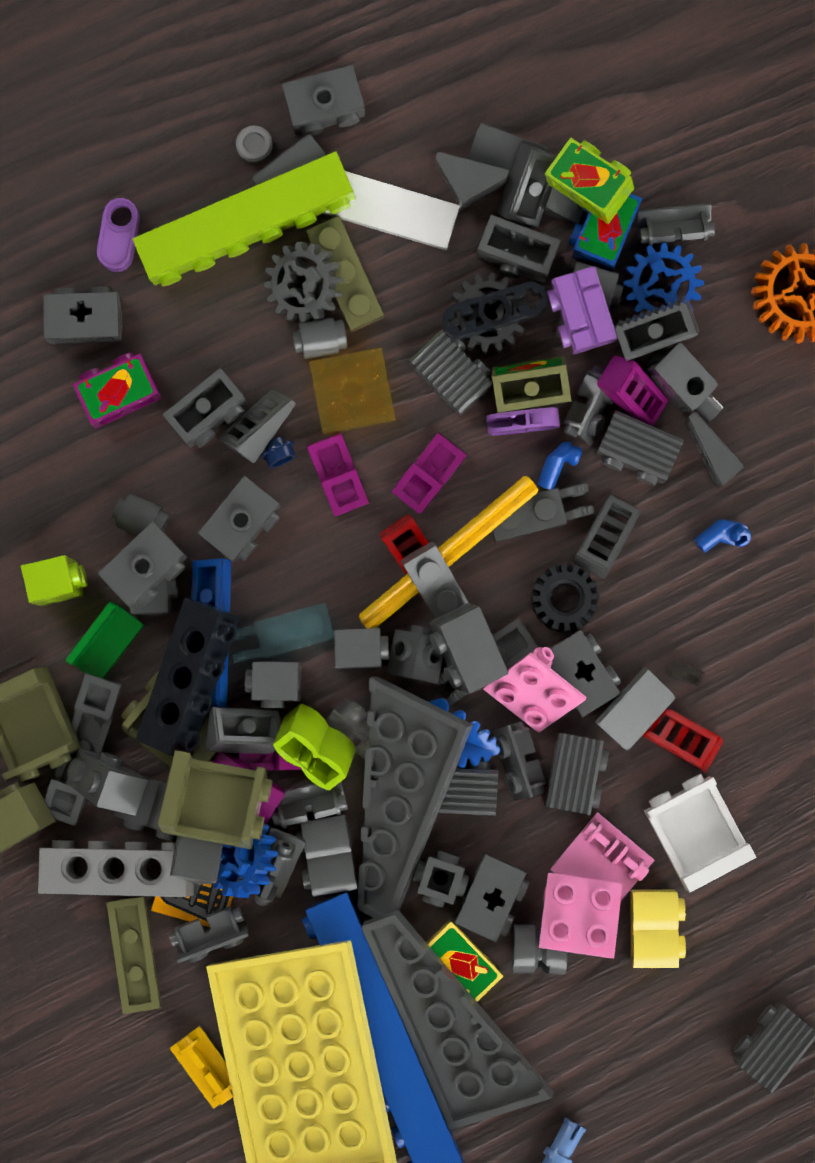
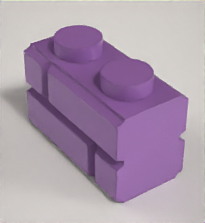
(582, 310)

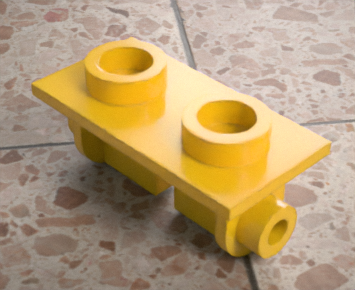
(204, 1066)

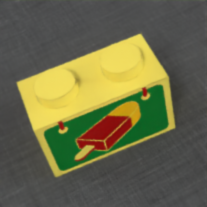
(465, 959)

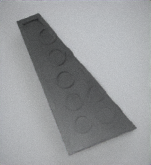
(405, 782)
(458, 1044)

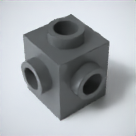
(414, 655)
(440, 893)

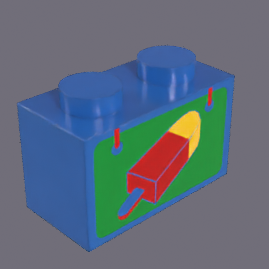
(602, 242)

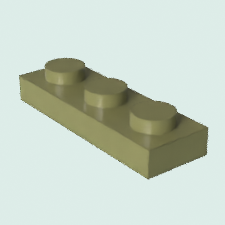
(358, 299)
(133, 954)

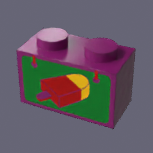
(116, 390)

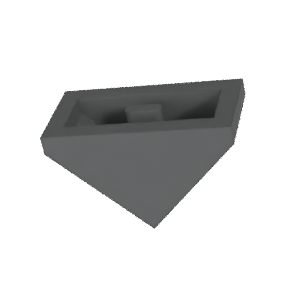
(469, 179)

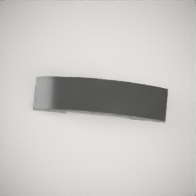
(92, 725)

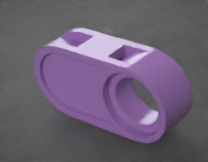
(115, 242)
(523, 421)

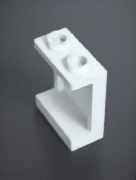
(698, 832)

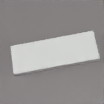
(400, 212)

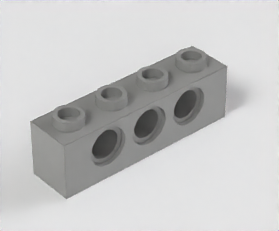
(59, 877)

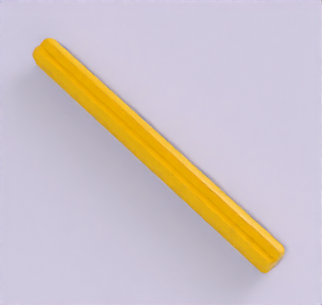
(453, 549)

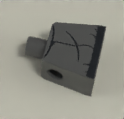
(672, 370)

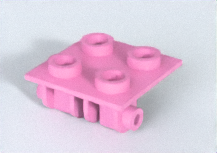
(535, 690)
(604, 855)
(580, 915)

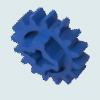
(656, 267)
(246, 864)

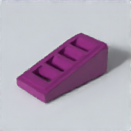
(631, 388)

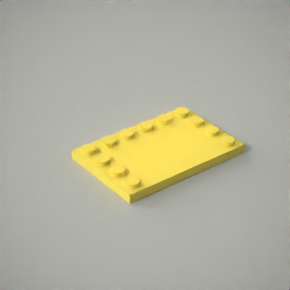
(301, 1057)

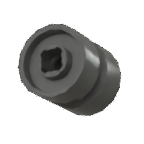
(528, 955)

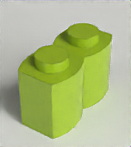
(315, 747)

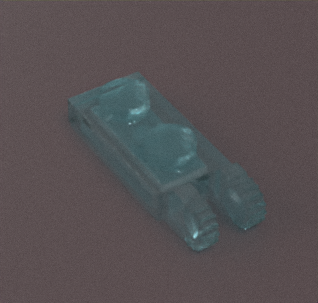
(287, 632)

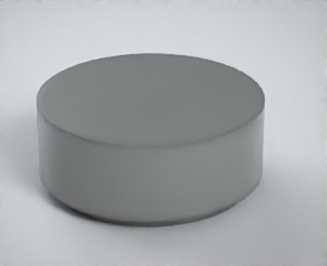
(254, 144)

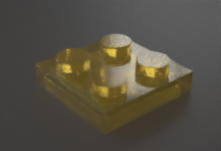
(352, 391)

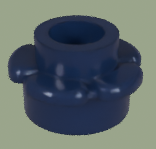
(278, 452)

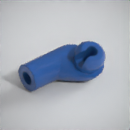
(554, 463)
(725, 532)

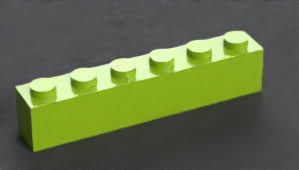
(245, 219)

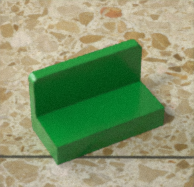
(105, 641)

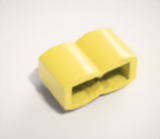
(655, 928)

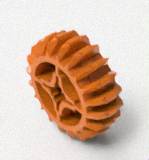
(796, 279)

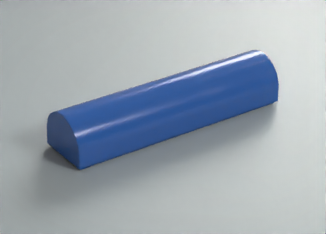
(213, 585)

